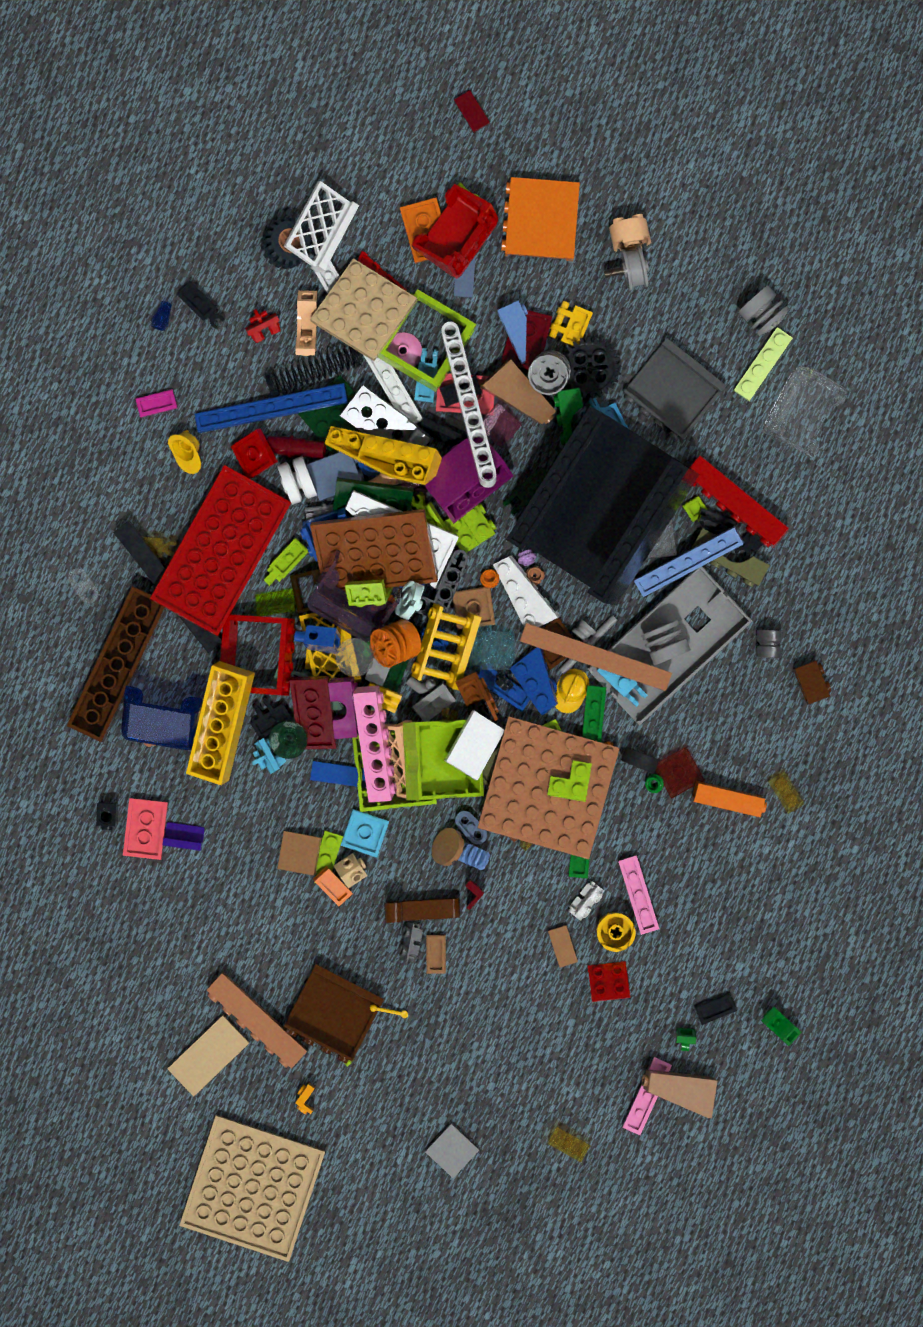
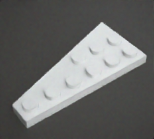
(441, 540)

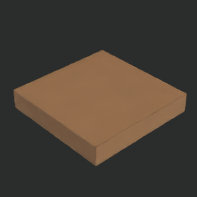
(477, 602)
(299, 853)

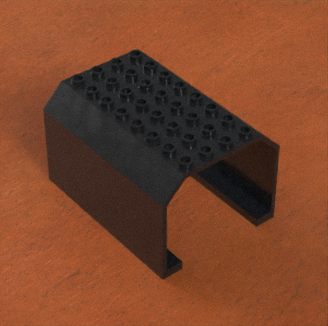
(603, 505)

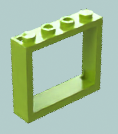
(413, 372)

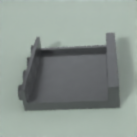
(673, 390)

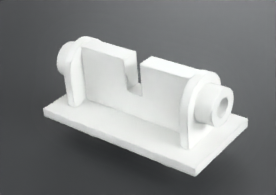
(592, 894)

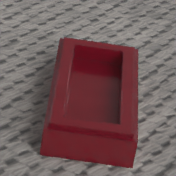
(471, 111)

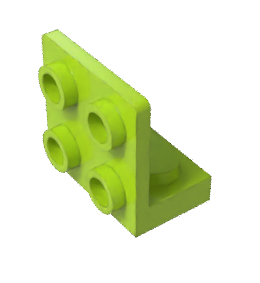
(367, 593)

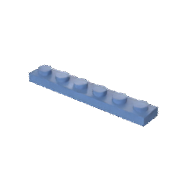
(689, 561)

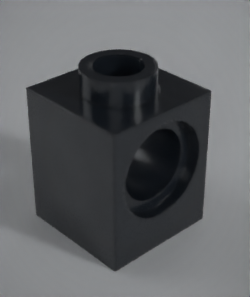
(113, 809)

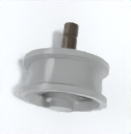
(633, 268)

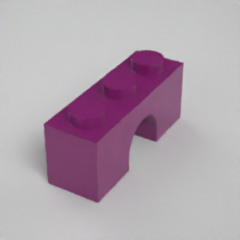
(342, 691)

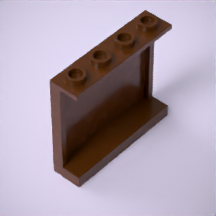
(332, 1014)

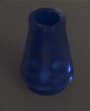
(161, 317)

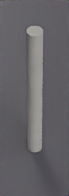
(591, 641)

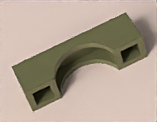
(751, 570)

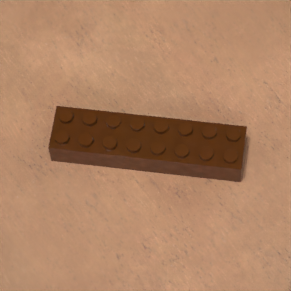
(117, 665)

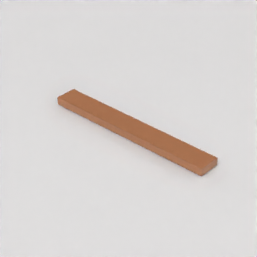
(595, 657)

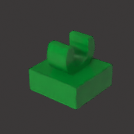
(685, 1037)

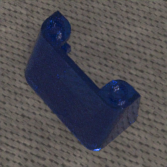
(158, 723)

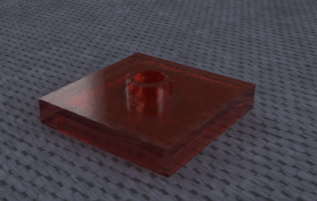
(679, 772)

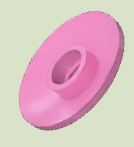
(412, 345)

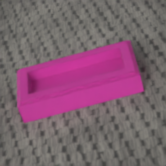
(156, 403)

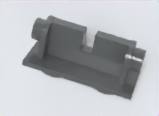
(408, 950)

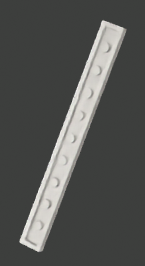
(384, 372)

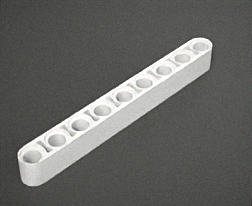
(464, 396)

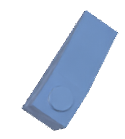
(514, 322)

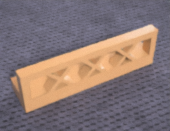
(398, 743)

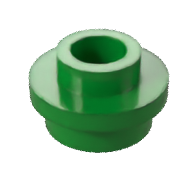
(649, 783)

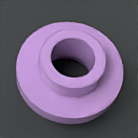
(526, 557)

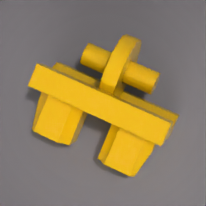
(391, 698)

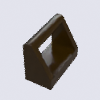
(296, 588)

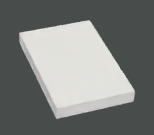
(474, 745)

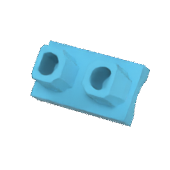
(265, 758)

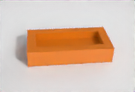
(332, 886)

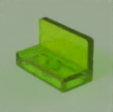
(275, 603)

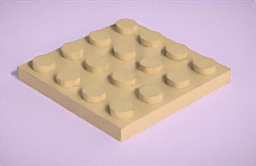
(363, 309)

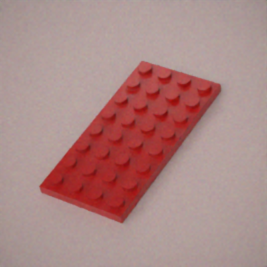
(220, 550)

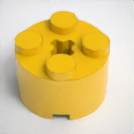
(605, 936)

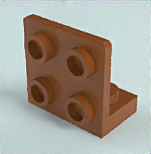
(474, 690)

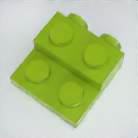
(472, 529)

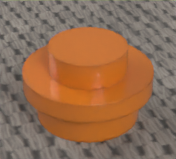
(489, 578)

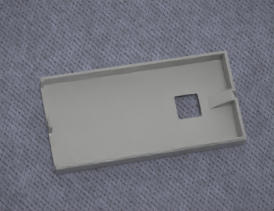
(725, 624)

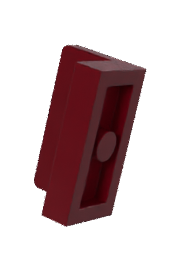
(475, 889)

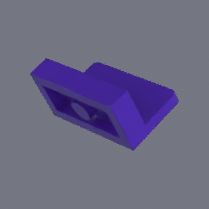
(184, 836)

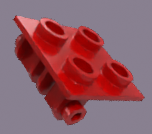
(608, 981)

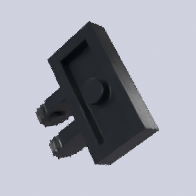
(266, 722)

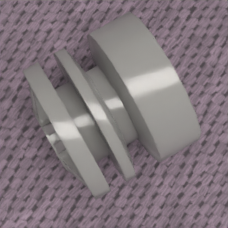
(764, 311)
(545, 382)
(665, 642)

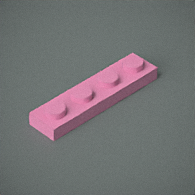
(638, 894)
(644, 1102)

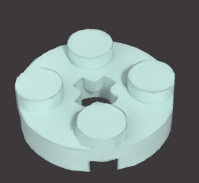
(410, 600)

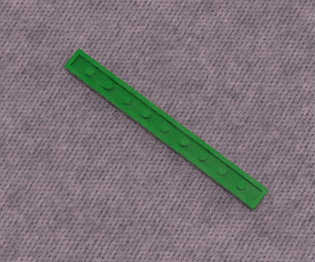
(591, 730)

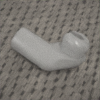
(421, 688)

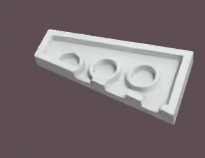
(525, 597)

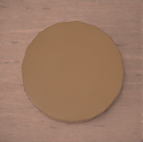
(447, 847)

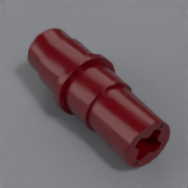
(296, 447)

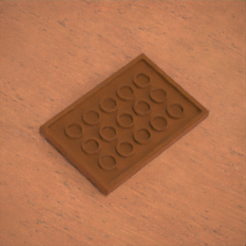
(378, 548)

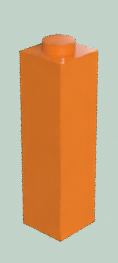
(729, 799)

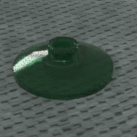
(283, 747)

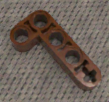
(421, 909)

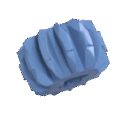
(474, 856)

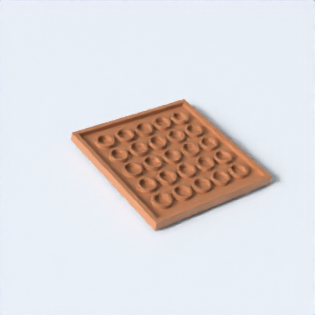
(520, 781)

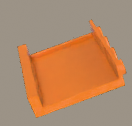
(541, 218)

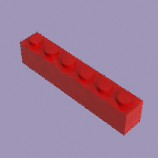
(738, 503)

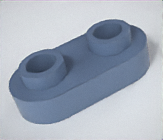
(469, 828)

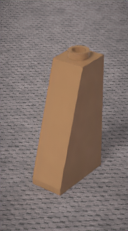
(515, 390)
(685, 1090)

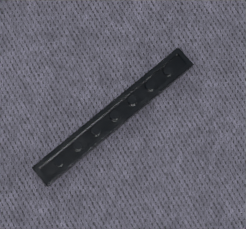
(154, 570)

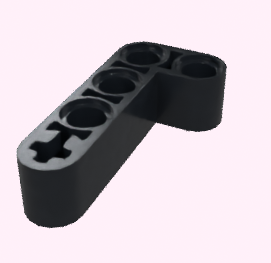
(443, 582)

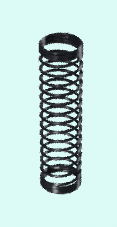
(272, 388)

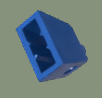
(327, 638)

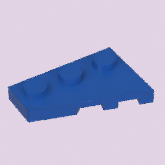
(535, 680)

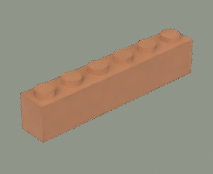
(257, 1020)

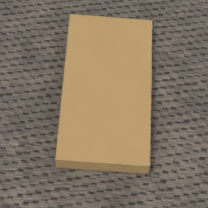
(208, 1055)

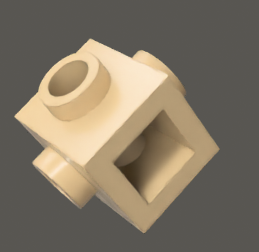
(351, 870)

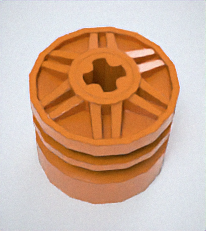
(395, 643)

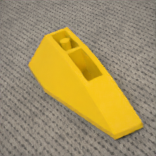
(387, 456)

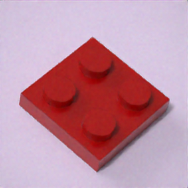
(254, 454)

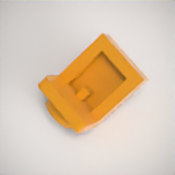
(304, 1093)

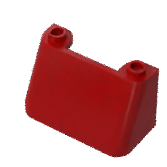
(457, 232)

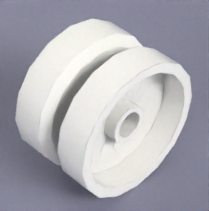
(296, 480)

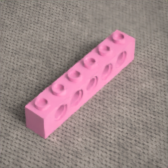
(376, 790)

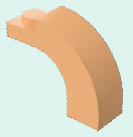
(306, 330)

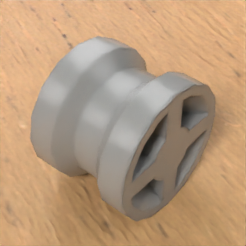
(583, 631)

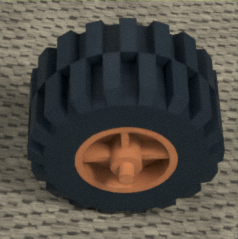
(274, 242)

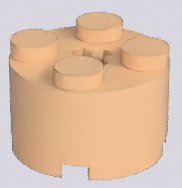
(629, 232)

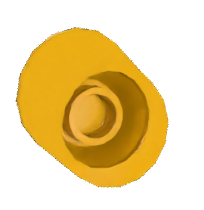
(185, 451)
(571, 690)

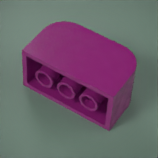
(457, 482)

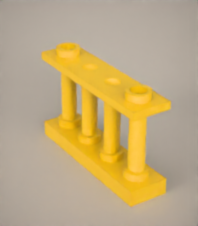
(464, 641)

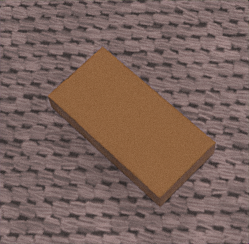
(562, 946)
(436, 954)

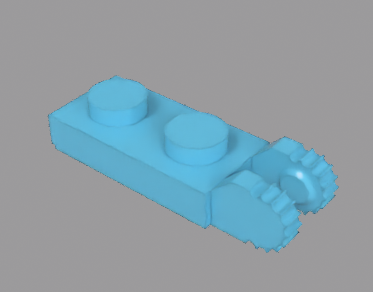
(422, 392)
(623, 685)

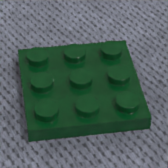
(322, 419)

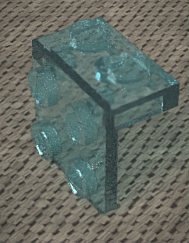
(493, 651)

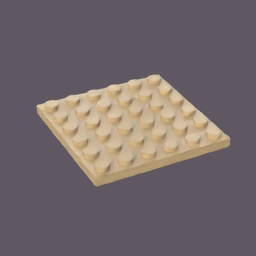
(252, 1188)

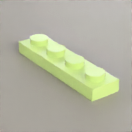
(763, 364)

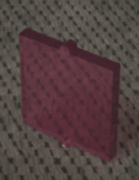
(500, 425)

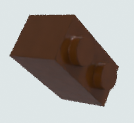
(812, 682)

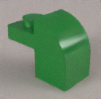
(781, 1026)

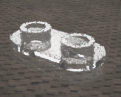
(83, 586)

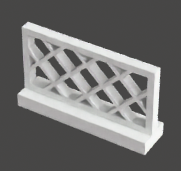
(335, 232)

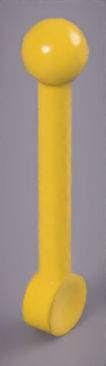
(404, 1014)

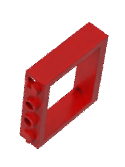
(287, 647)

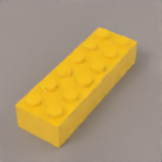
(220, 723)

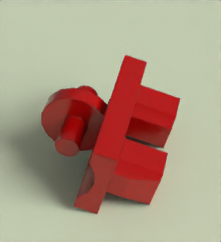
(270, 321)

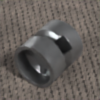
(769, 644)

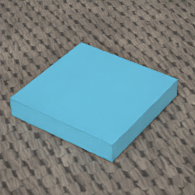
(364, 833)

